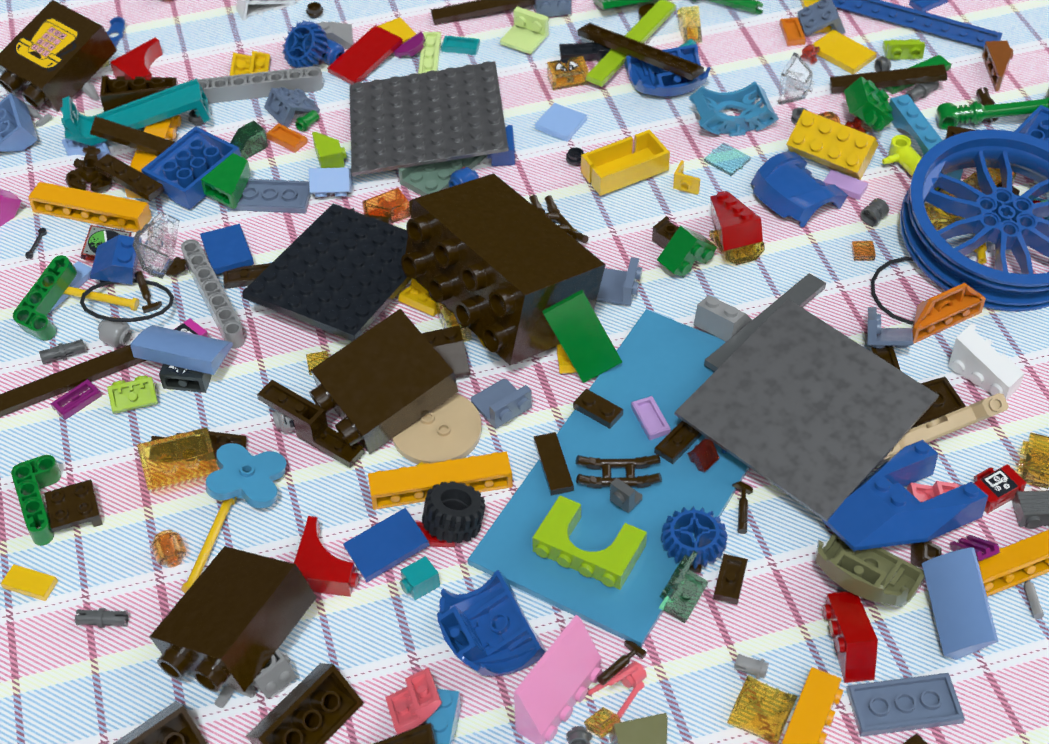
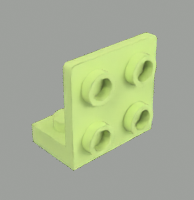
(528, 31)

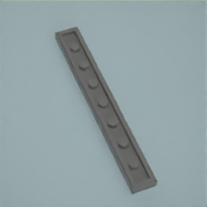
(800, 294)

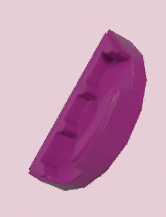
(412, 46)

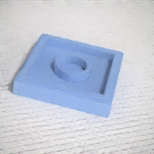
(561, 122)

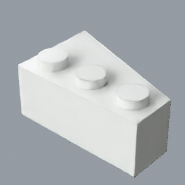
(252, 7)
(983, 365)

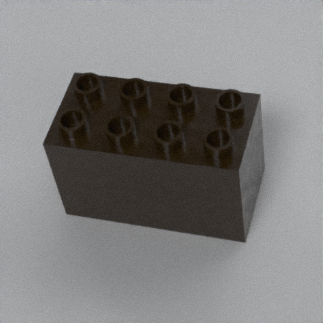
(497, 264)

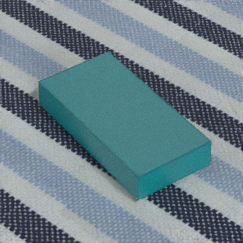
(460, 45)

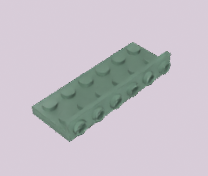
(434, 176)

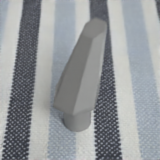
(90, 90)

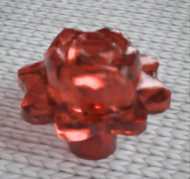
(810, 52)

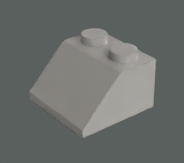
(719, 318)

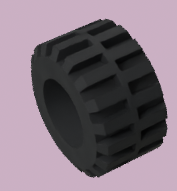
(453, 512)

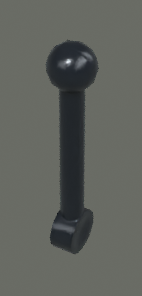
(42, 232)

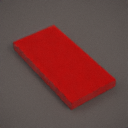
(365, 55)

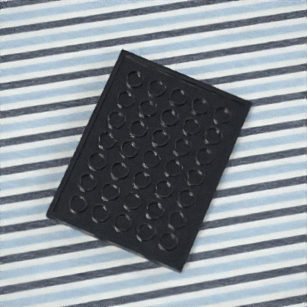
(335, 273)

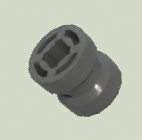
(875, 212)

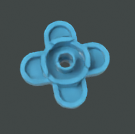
(246, 475)

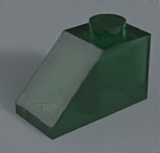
(250, 139)

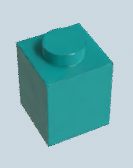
(419, 578)

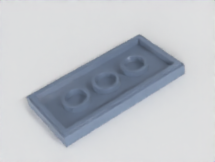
(274, 196)
(905, 704)

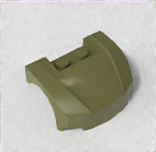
(869, 572)

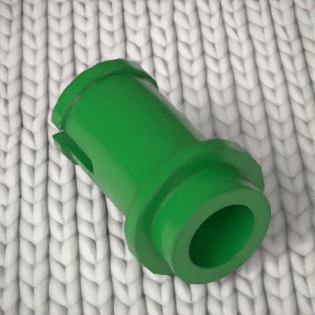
(304, 122)

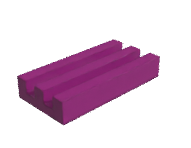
(77, 401)
(980, 545)

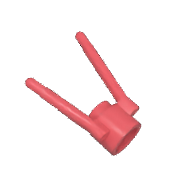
(630, 677)

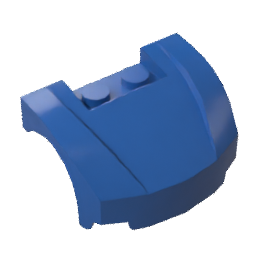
(660, 82)
(792, 190)
(489, 629)

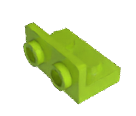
(903, 49)
(132, 394)

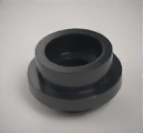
(574, 156)

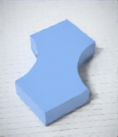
(76, 148)

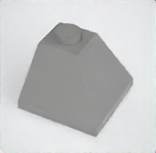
(338, 32)

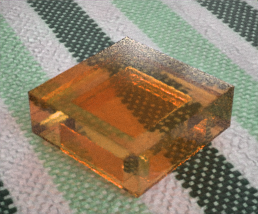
(863, 251)

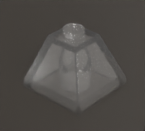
(795, 81)

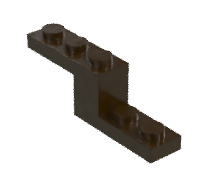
(310, 423)

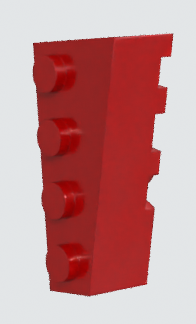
(734, 221)

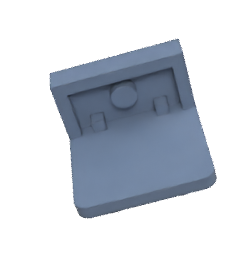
(552, 7)
(620, 285)
(502, 402)

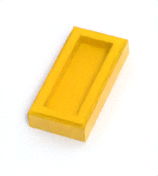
(29, 582)

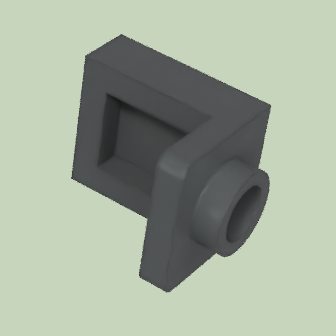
(624, 495)

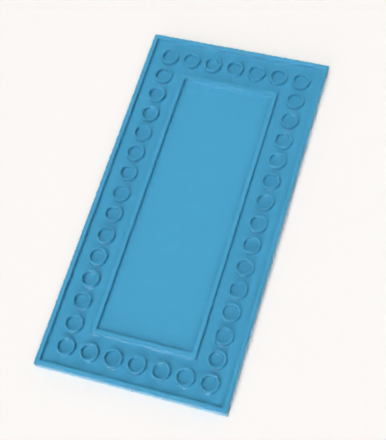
(657, 361)

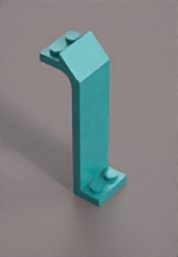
(139, 112)

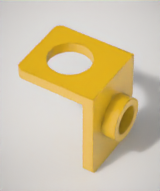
(685, 182)

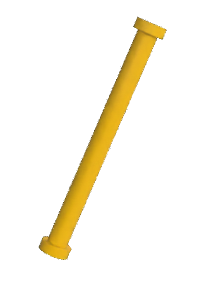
(133, 303)
(209, 543)

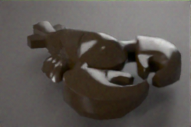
(86, 172)

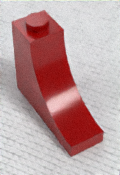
(137, 61)
(320, 568)

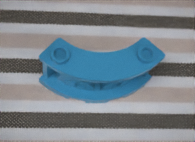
(753, 116)

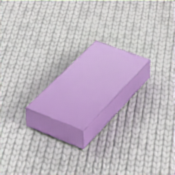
(851, 186)
(650, 418)

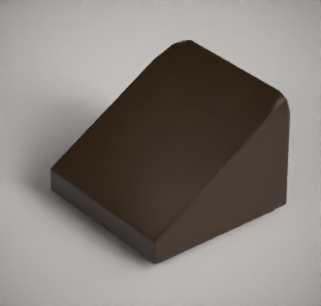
(923, 552)

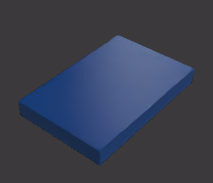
(226, 248)
(386, 544)

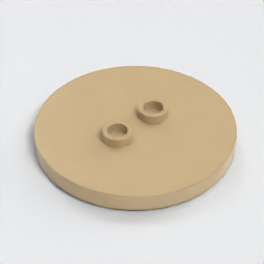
(442, 434)

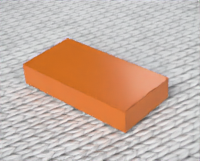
(792, 31)
(287, 138)

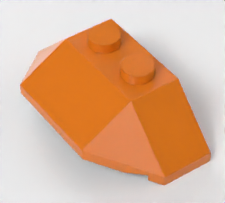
(946, 311)

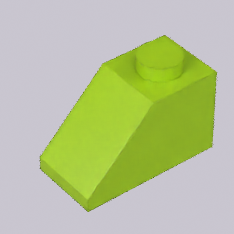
(328, 151)

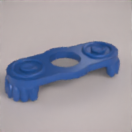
(117, 26)

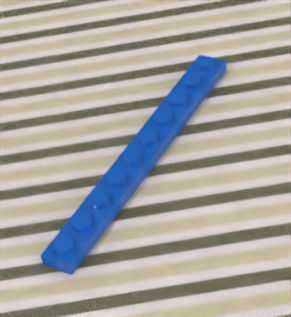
(920, 21)

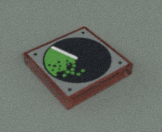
(97, 236)

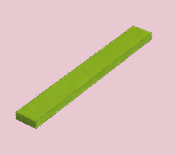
(640, 32)

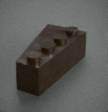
(123, 91)

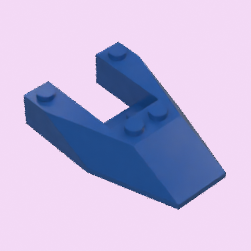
(889, 515)

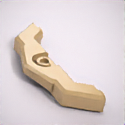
(952, 422)

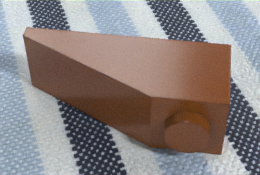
(996, 59)

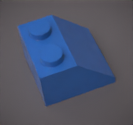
(115, 261)

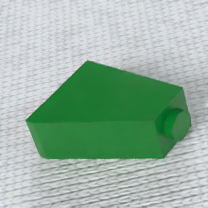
(227, 180)

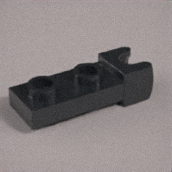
(588, 50)

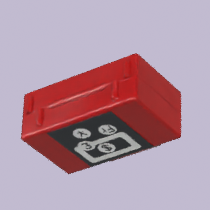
(999, 486)

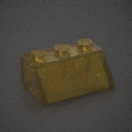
(177, 459)

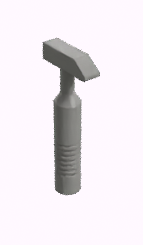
(34, 113)
(1033, 600)

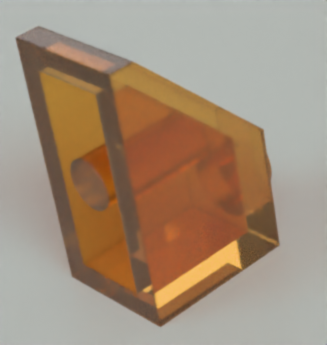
(388, 204)

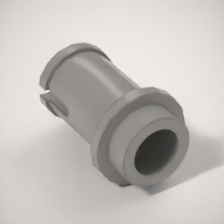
(751, 666)

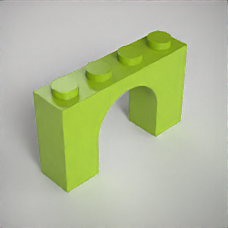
(608, 565)

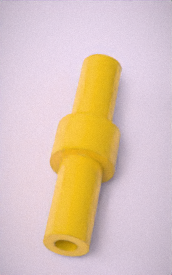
(981, 255)

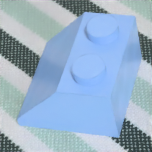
(330, 181)

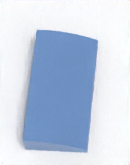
(180, 349)
(959, 603)

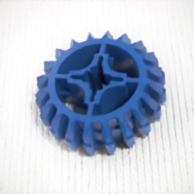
(305, 45)
(707, 530)

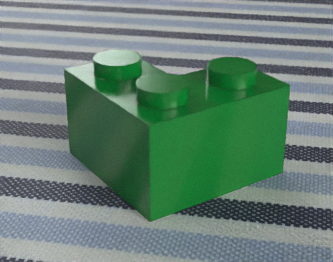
(685, 249)

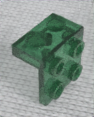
(683, 590)

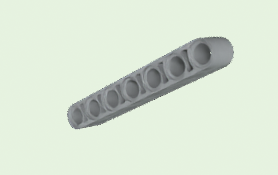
(259, 84)
(212, 293)

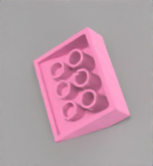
(556, 683)

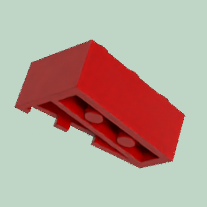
(852, 636)

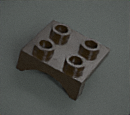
(73, 506)

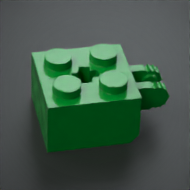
(869, 104)

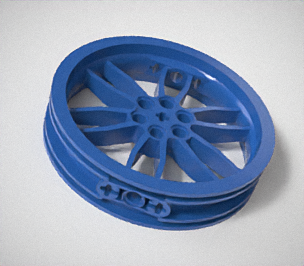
(990, 214)

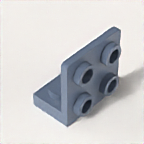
(820, 16)
(284, 102)
(880, 337)

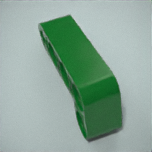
(42, 297)
(28, 481)

